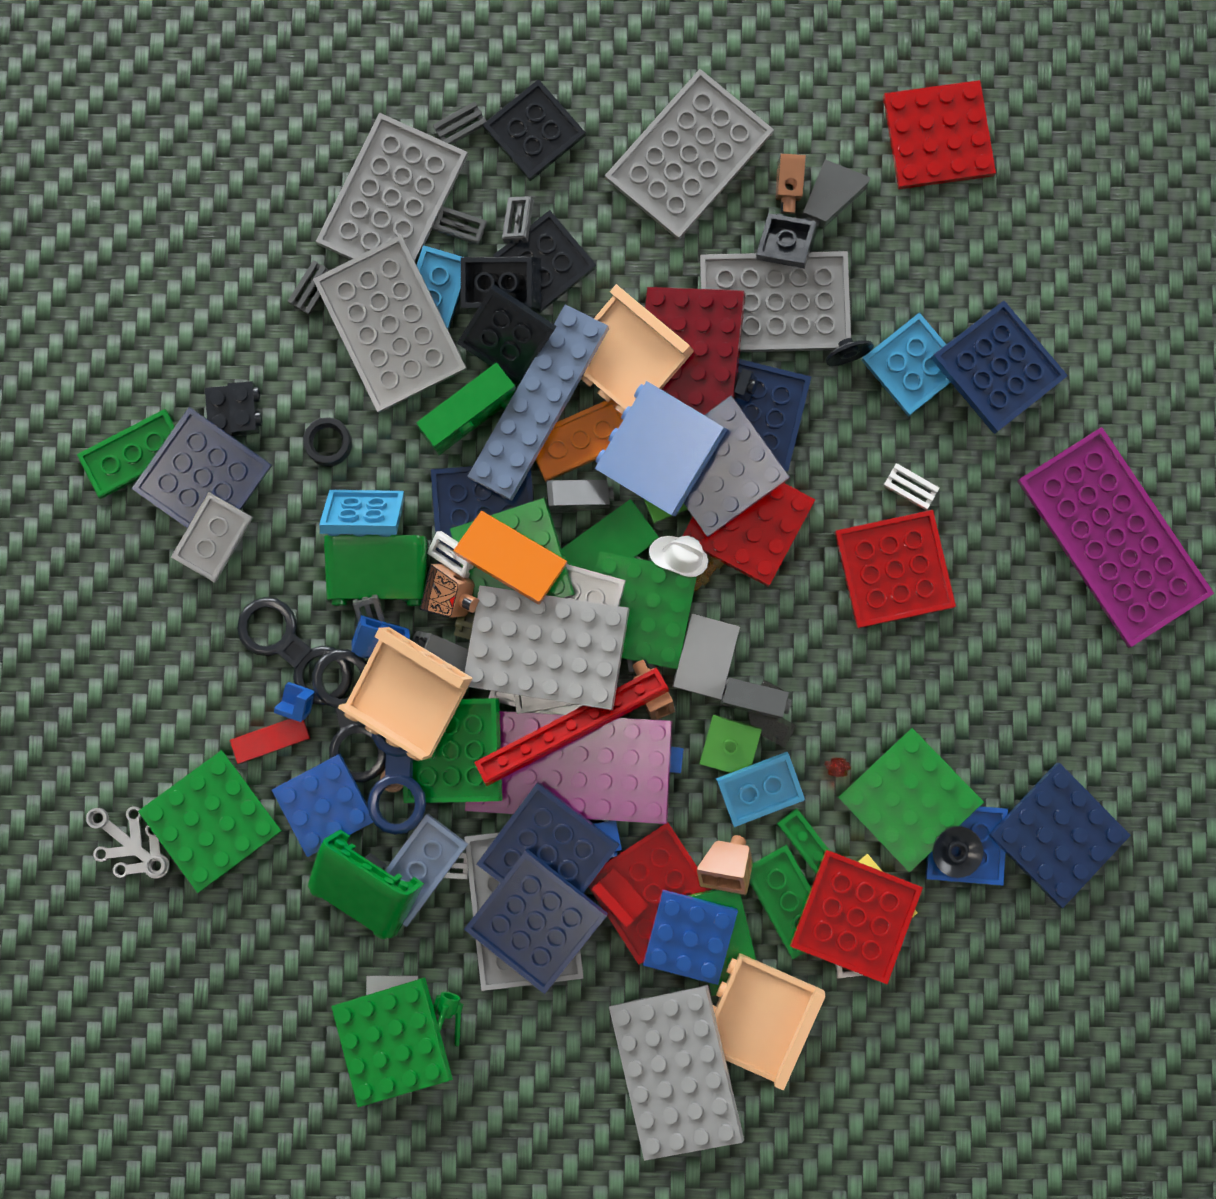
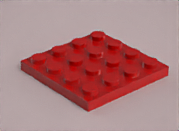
(939, 134)
(758, 536)
(895, 569)
(649, 867)
(856, 916)

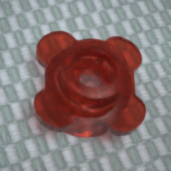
(837, 767)

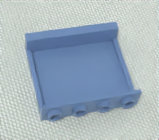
(660, 448)

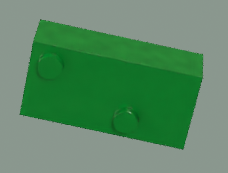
(467, 409)

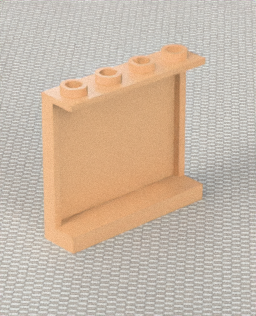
(633, 351)
(406, 694)
(765, 1018)

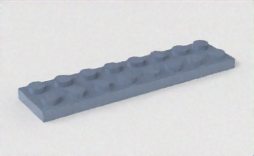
(538, 403)

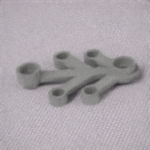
(131, 845)

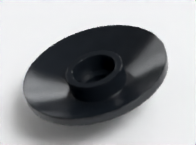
(849, 351)
(969, 853)

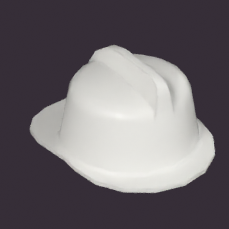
(679, 555)

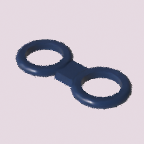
(397, 771)

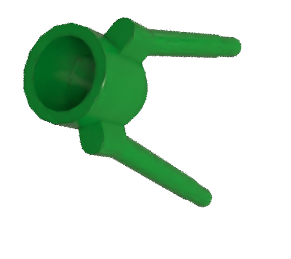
(447, 1006)

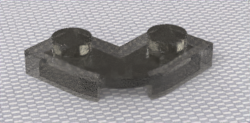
(773, 728)

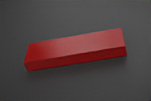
(269, 739)

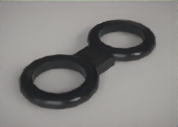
(290, 646)
(346, 725)

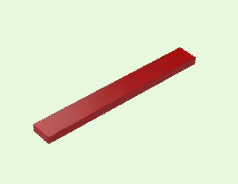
(569, 728)

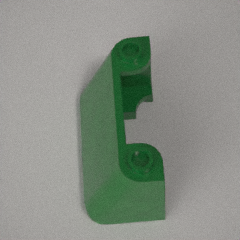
(376, 566)
(361, 887)

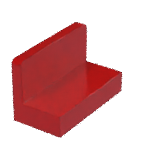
(620, 897)

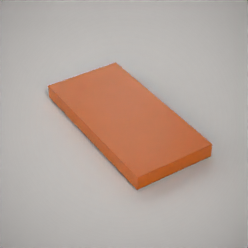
(578, 439)
(510, 557)

